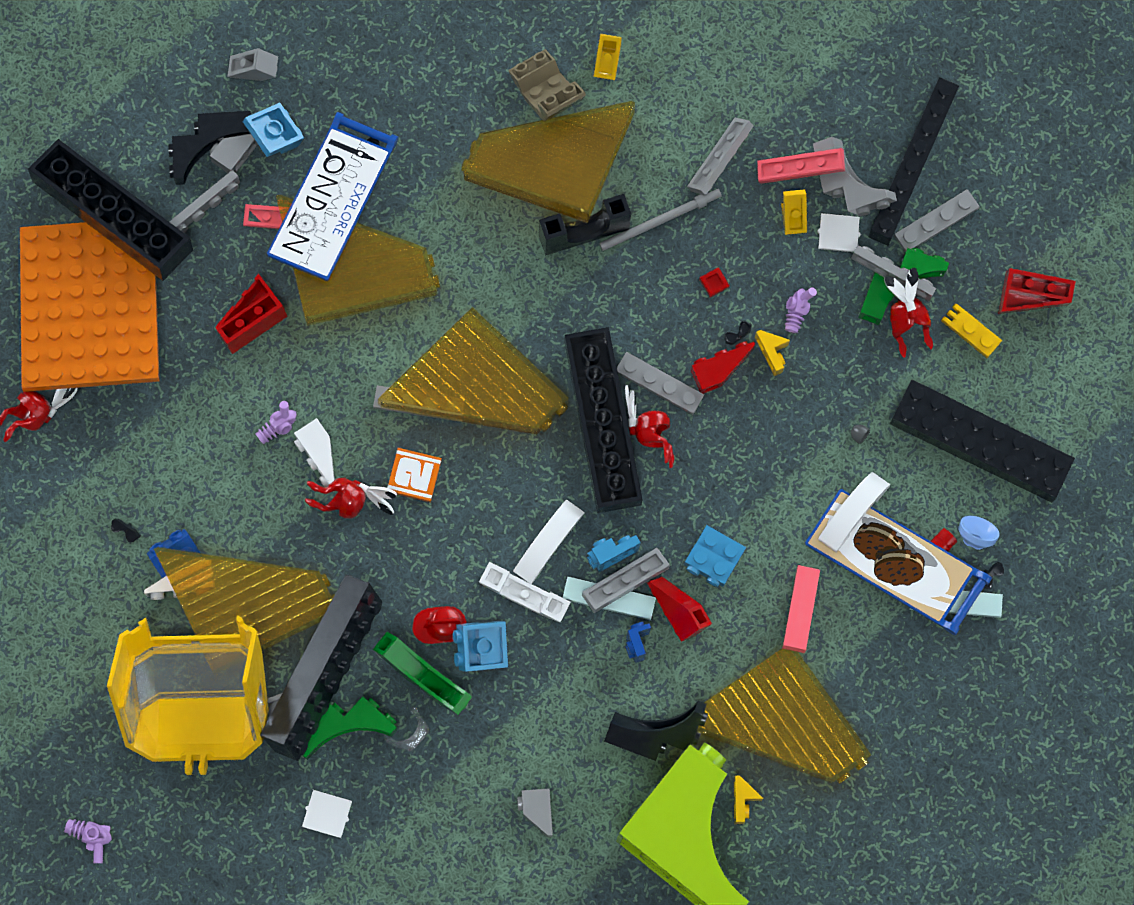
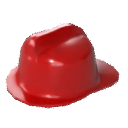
(437, 624)

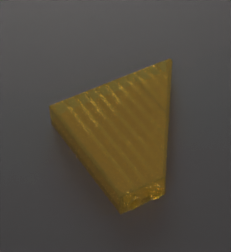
(553, 161)
(369, 275)
(477, 380)
(265, 595)
(786, 718)

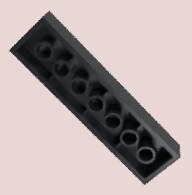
(110, 209)
(603, 420)
(982, 441)
(322, 668)

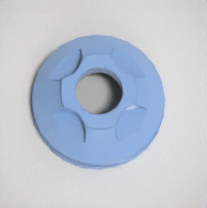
(978, 532)

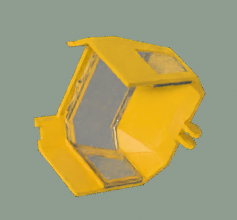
(189, 695)

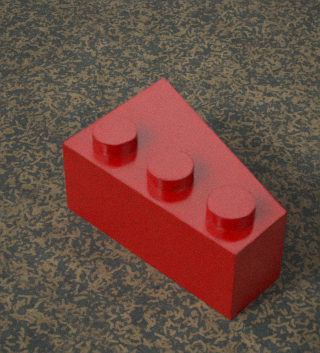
(1034, 291)
(251, 316)

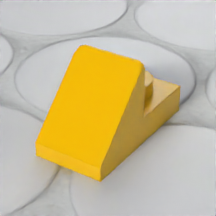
(607, 56)
(794, 211)
(769, 345)
(742, 793)

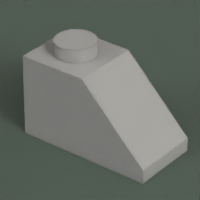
(253, 65)
(232, 152)
(537, 809)

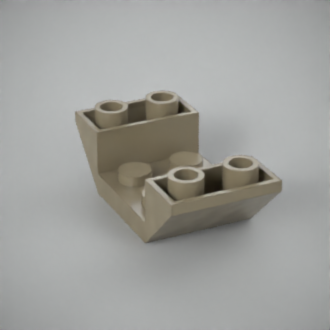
(545, 86)

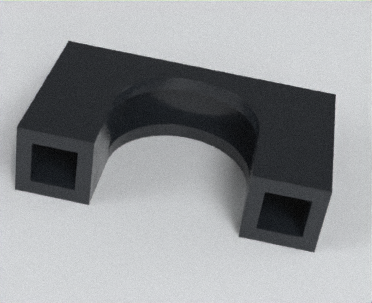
(610, 220)

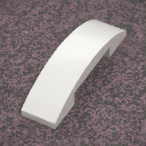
(852, 511)
(548, 541)
(524, 593)

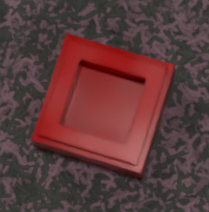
(714, 282)

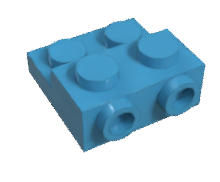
(274, 130)
(607, 553)
(714, 557)
(480, 646)

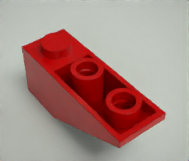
(714, 372)
(681, 610)

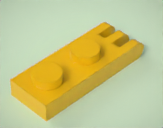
(972, 331)

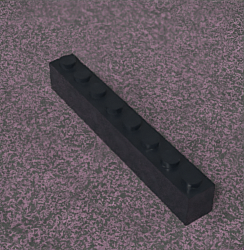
(914, 160)

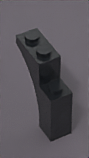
(208, 131)
(652, 736)

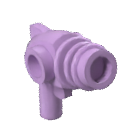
(797, 307)
(279, 422)
(92, 834)

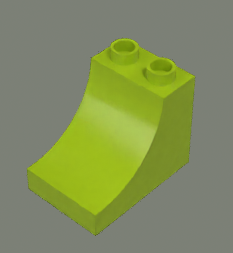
(674, 829)

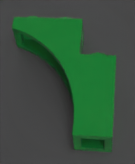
(880, 296)
(421, 673)
(362, 717)

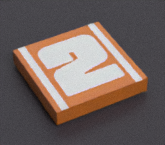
(414, 474)

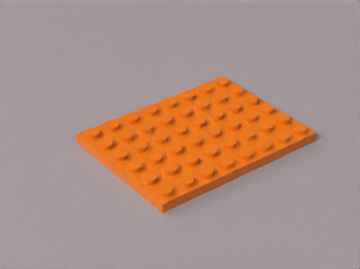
(84, 311)

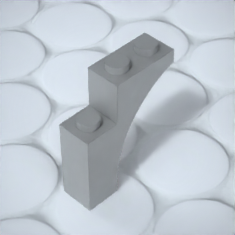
(858, 195)

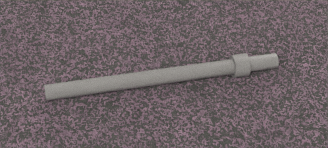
(698, 202)

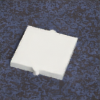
(838, 232)
(327, 813)

